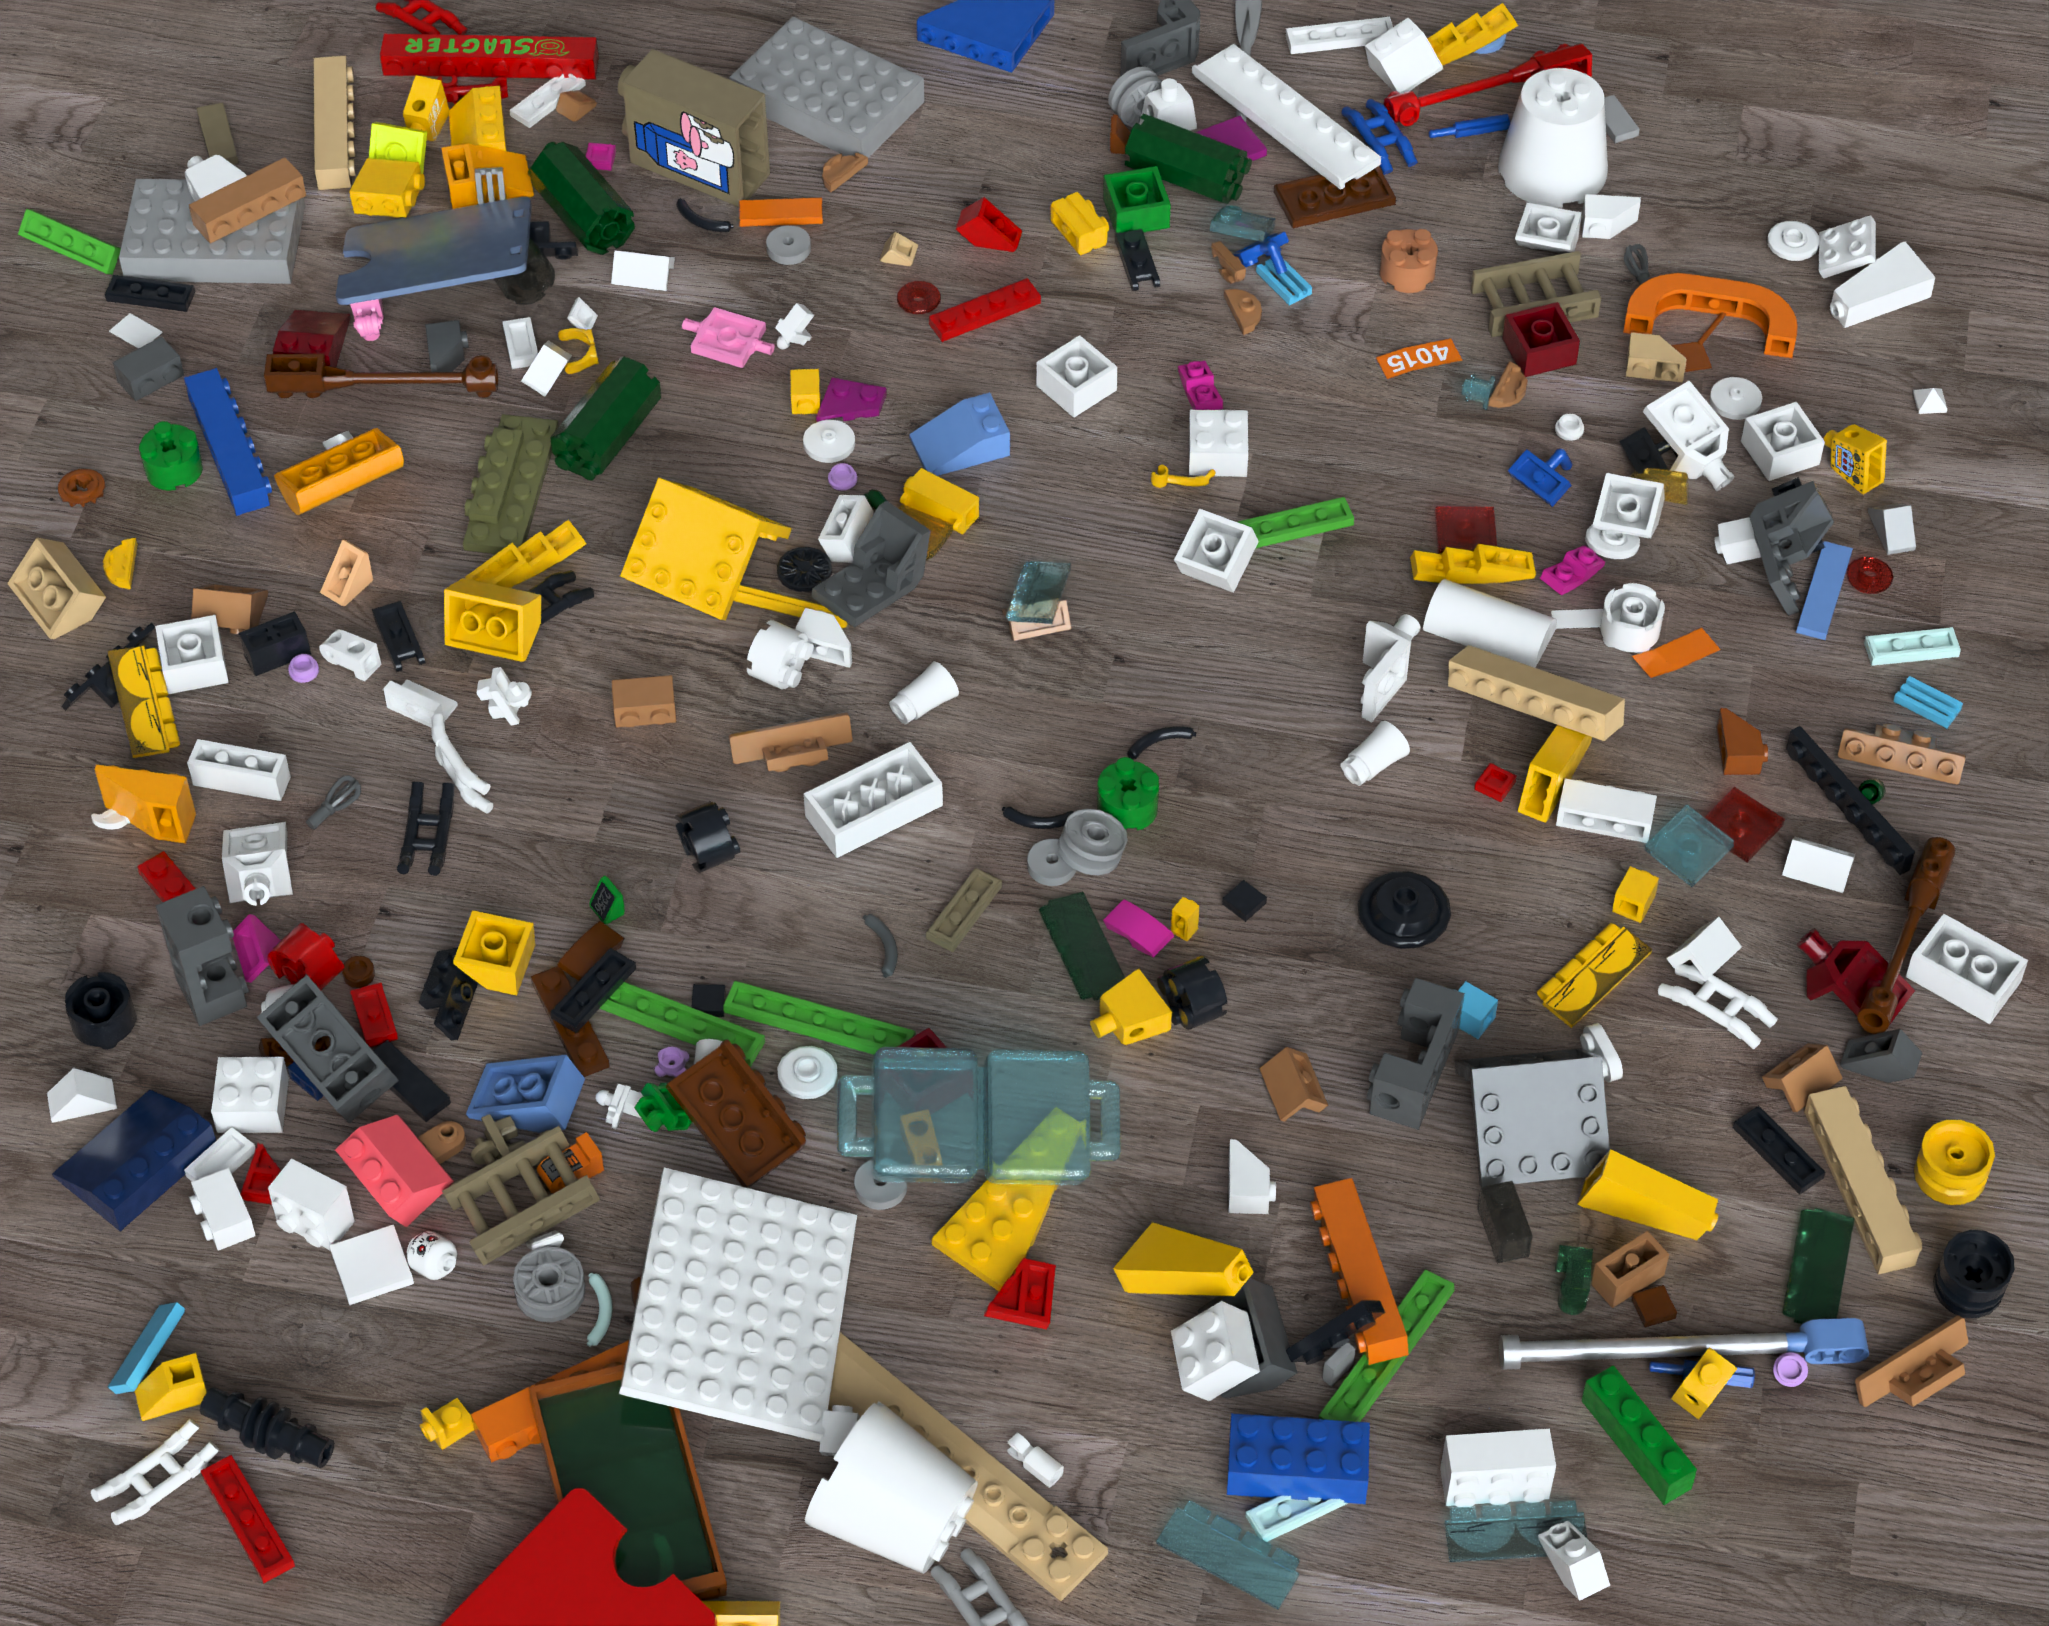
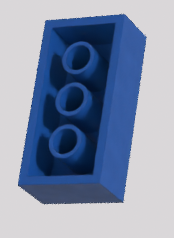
(1298, 1458)

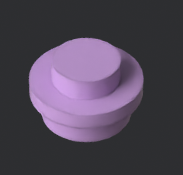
(842, 477)
(303, 668)
(1790, 1369)

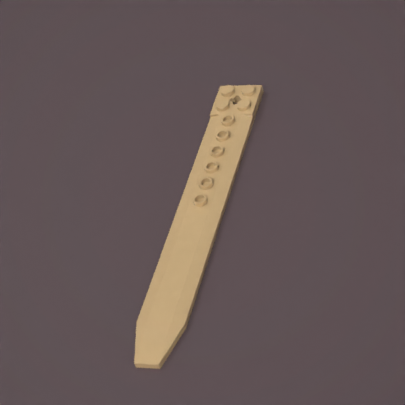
(1003, 1506)

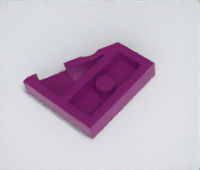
(851, 400)

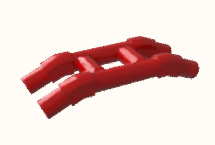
(425, 24)

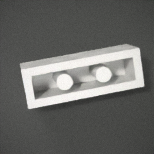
(239, 770)
(1606, 810)

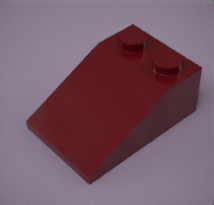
(313, 334)

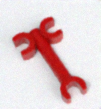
(453, 91)

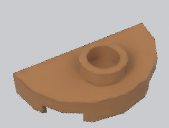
(841, 168)
(1232, 268)
(1244, 308)
(1510, 387)

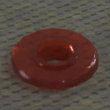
(918, 289)
(1866, 583)

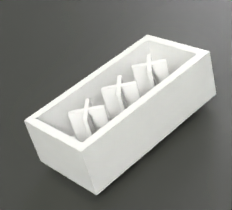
(873, 799)

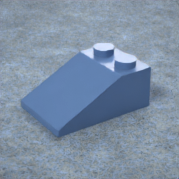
(962, 436)
(531, 1091)

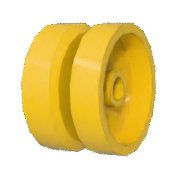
(1954, 1162)

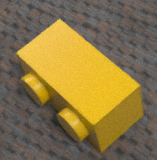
(1185, 918)

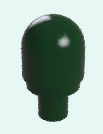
(1873, 788)

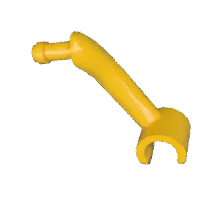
(1163, 478)

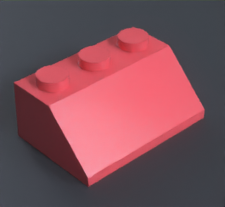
(395, 1168)

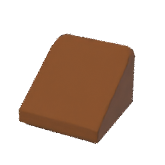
(1118, 136)

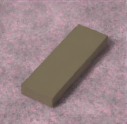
(217, 132)
(964, 909)

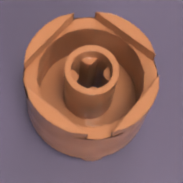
(1408, 260)

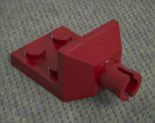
(1848, 971)

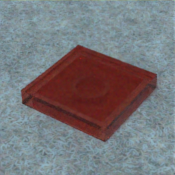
(1464, 527)
(1745, 822)

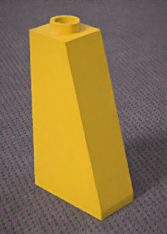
(1548, 770)
(1647, 1197)
(1182, 1264)

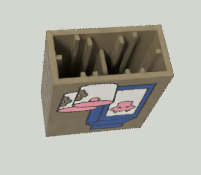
(695, 127)

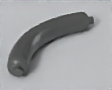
(888, 941)

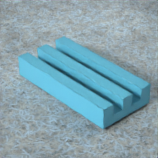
(1287, 279)
(1930, 699)

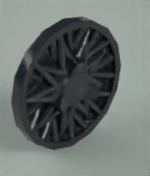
(803, 568)

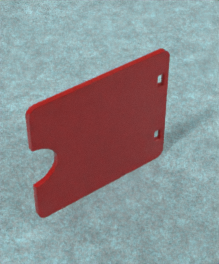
(570, 1578)

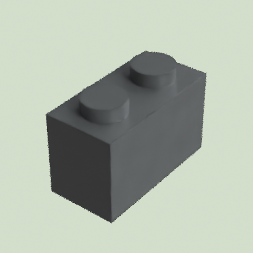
(148, 368)

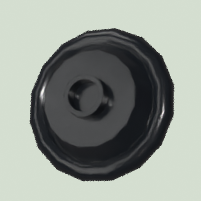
(1404, 909)

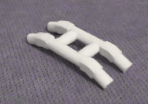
(461, 775)
(1727, 1016)
(164, 1456)

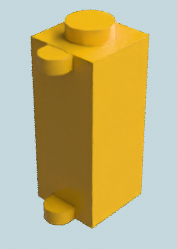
(941, 500)

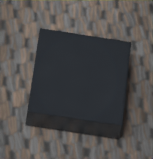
(1244, 900)
(709, 998)

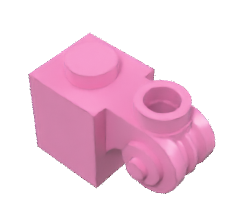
(368, 318)

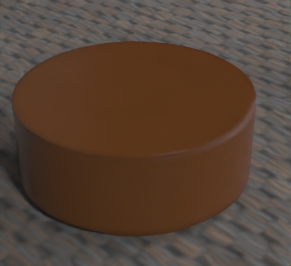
(358, 971)

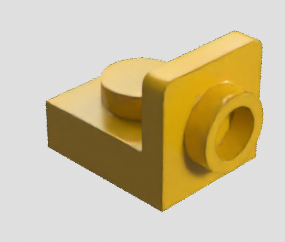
(446, 1424)

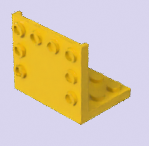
(696, 547)

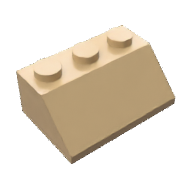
(55, 588)

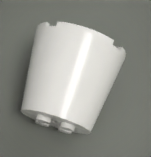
(1556, 139)
(893, 1492)

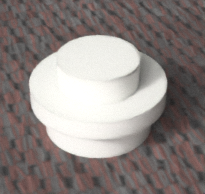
(1569, 427)

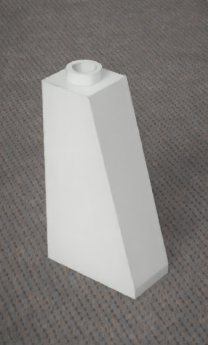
(1882, 287)

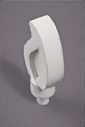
(109, 820)

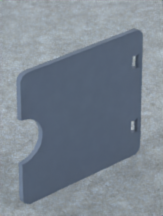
(437, 250)

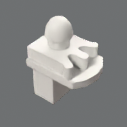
(794, 326)
(621, 1101)

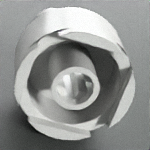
(1632, 618)
(779, 655)

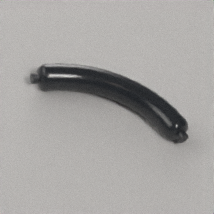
(702, 222)
(1159, 735)
(1034, 821)

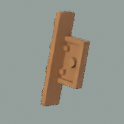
(792, 742)
(1902, 752)
(1918, 1368)

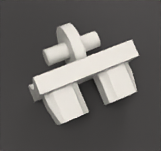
(503, 695)

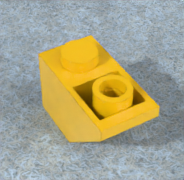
(171, 1387)

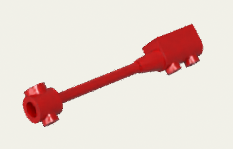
(1406, 106)

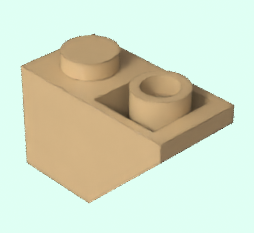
(1654, 359)

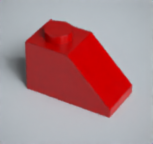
(988, 227)

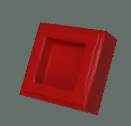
(1495, 782)

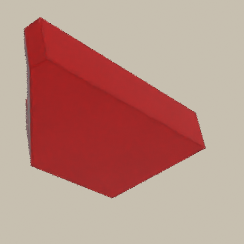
(259, 1177)

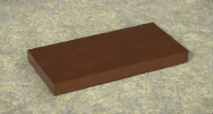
(1319, 200)

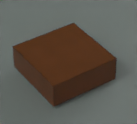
(1654, 1306)

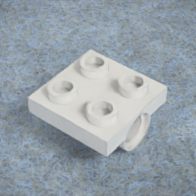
(1847, 246)

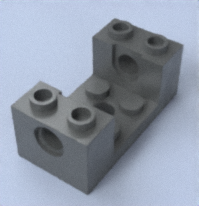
(201, 955)
(346, 1072)
(1403, 1088)

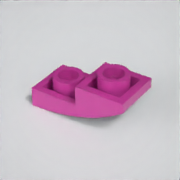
(1199, 386)
(1573, 571)
(1138, 927)

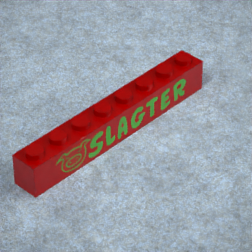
(489, 56)

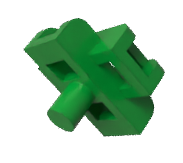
(663, 1107)

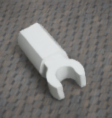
(1035, 1460)

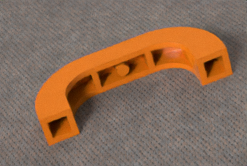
(1713, 297)

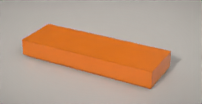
(781, 212)

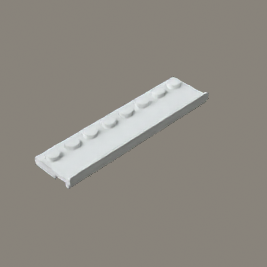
(1287, 116)

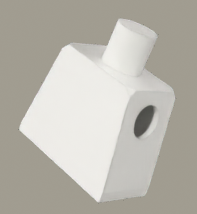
(1171, 104)
(210, 175)

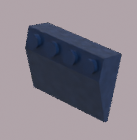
(136, 1158)

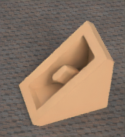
(348, 574)

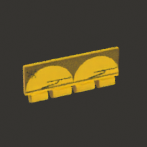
(144, 701)
(1593, 973)

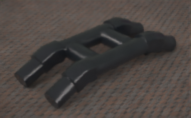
(559, 604)
(416, 819)

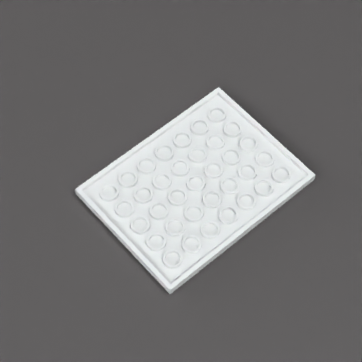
(740, 1305)

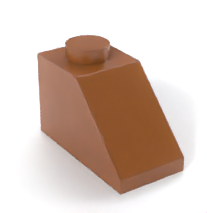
(1739, 745)

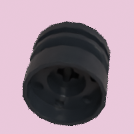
(1973, 1273)

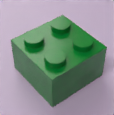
(1136, 200)

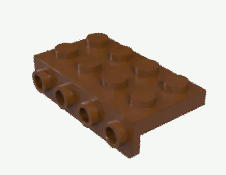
(737, 1114)

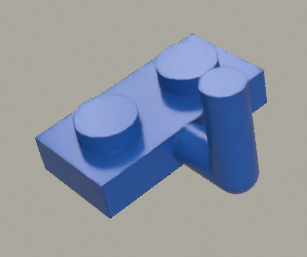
(1270, 247)
(1541, 476)

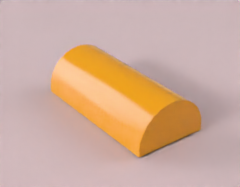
(339, 470)

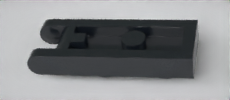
(1136, 258)
(397, 634)

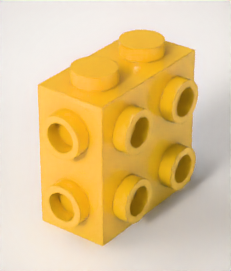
(386, 188)

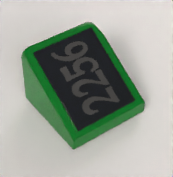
(607, 901)

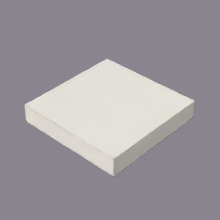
(371, 1264)

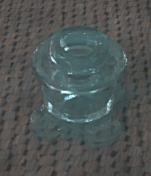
(1478, 389)

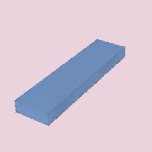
(1824, 590)

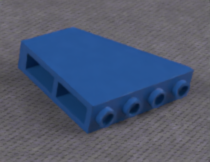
(987, 29)

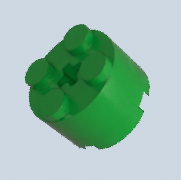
(170, 456)
(1129, 793)

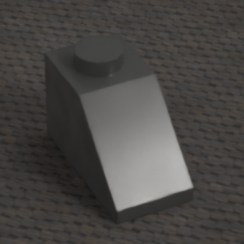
(446, 345)
(1882, 1056)

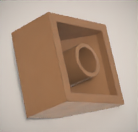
(233, 605)

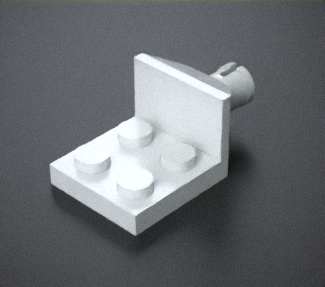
(1693, 433)
(1388, 653)
(256, 863)

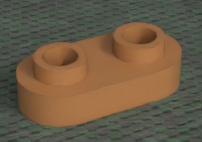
(444, 1147)

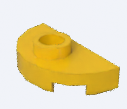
(120, 563)

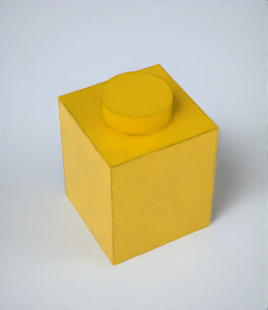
(805, 391)
(1635, 894)

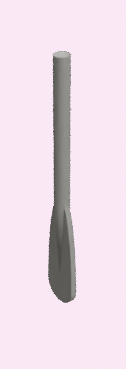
(1247, 24)

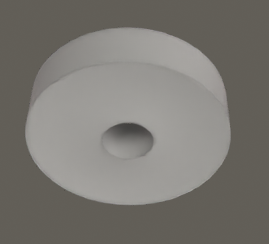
(788, 245)
(1045, 872)
(877, 1196)

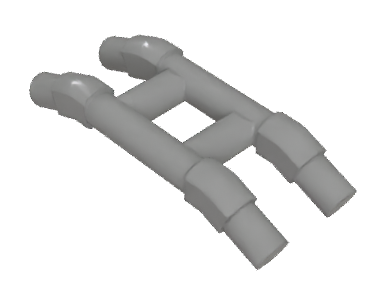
(985, 1583)

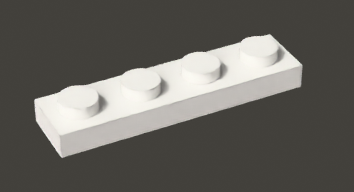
(1336, 35)

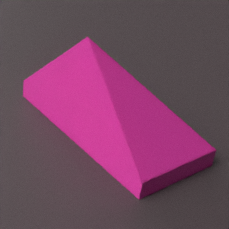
(253, 944)

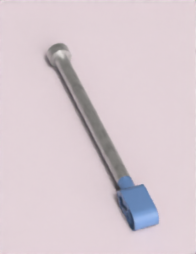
(1819, 1339)

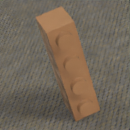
(247, 200)

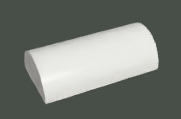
(1488, 623)

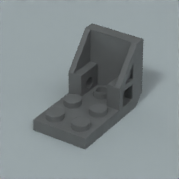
(1166, 46)
(1786, 519)
(884, 567)

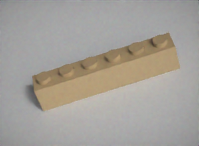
(332, 122)
(1536, 692)
(1863, 1180)

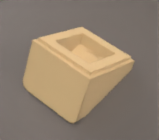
(899, 250)

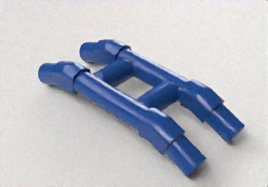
(1377, 143)

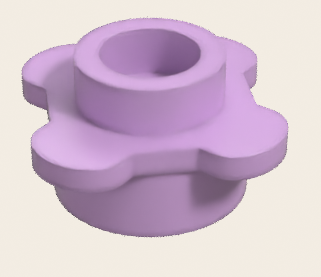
(671, 1055)

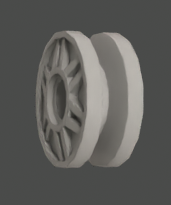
(1129, 93)
(1092, 842)
(544, 1267)

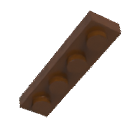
(582, 1046)

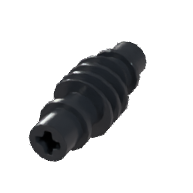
(267, 1427)

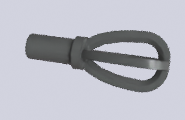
(1641, 275)
(329, 806)

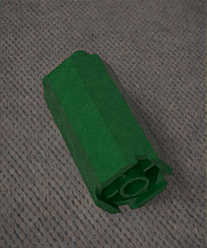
(1188, 159)
(581, 197)
(605, 418)

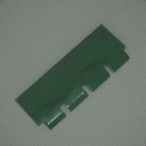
(1081, 945)
(1818, 1266)

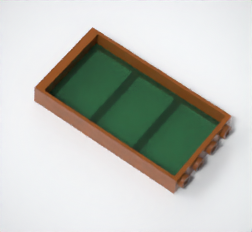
(638, 1468)

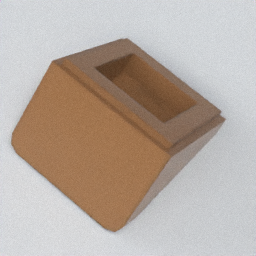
(574, 105)

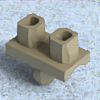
(496, 1134)

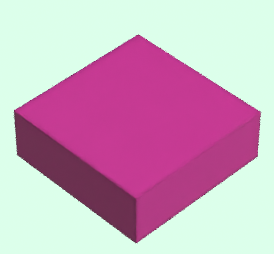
(601, 155)

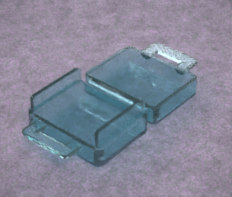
(947, 1117)

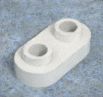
(1596, 1041)

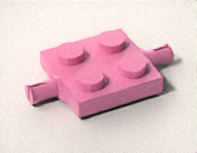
(728, 337)

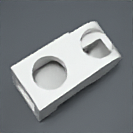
(352, 653)

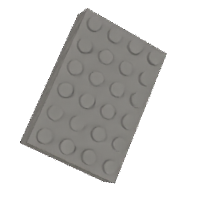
(831, 88)
(167, 247)

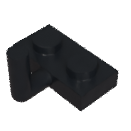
(1643, 451)

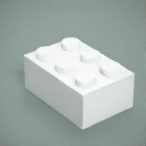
(1966, 968)
(1497, 1467)

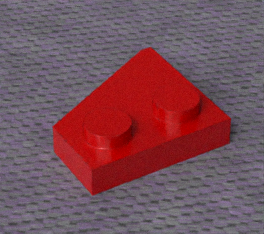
(1026, 1295)

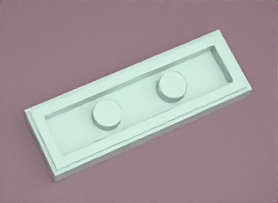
(1912, 646)
(1286, 1514)

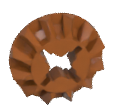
(83, 478)

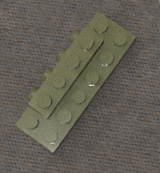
(508, 483)

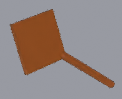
(1695, 352)

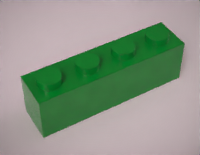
(1639, 1435)

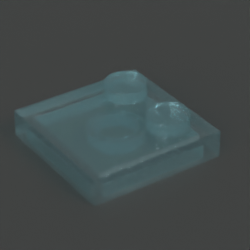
(1242, 224)
(1689, 845)

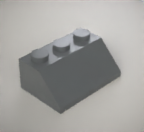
(1268, 1337)

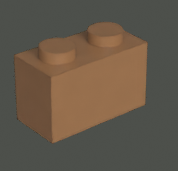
(643, 701)
(1629, 1269)

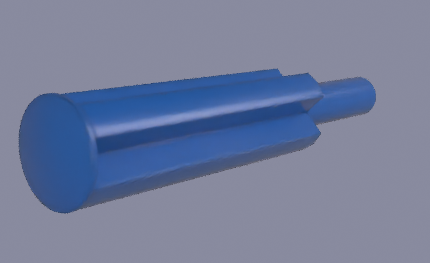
(1474, 127)
(1742, 1376)

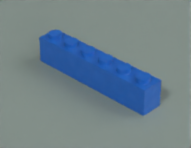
(227, 441)

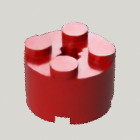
(303, 954)

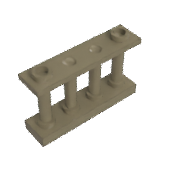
(1576, 307)
(534, 1220)

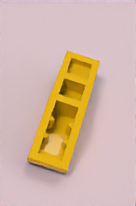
(1472, 34)
(531, 558)
(1479, 566)

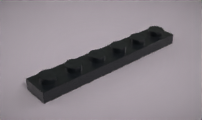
(1850, 800)

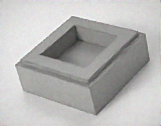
(1338, 1364)

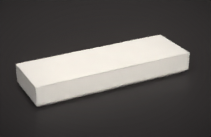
(544, 99)

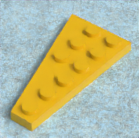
(995, 1229)

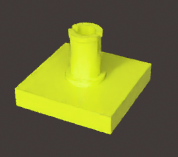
(397, 143)

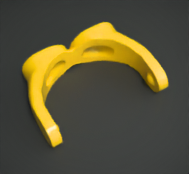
(591, 356)

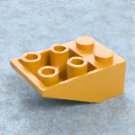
(460, 168)
(150, 800)

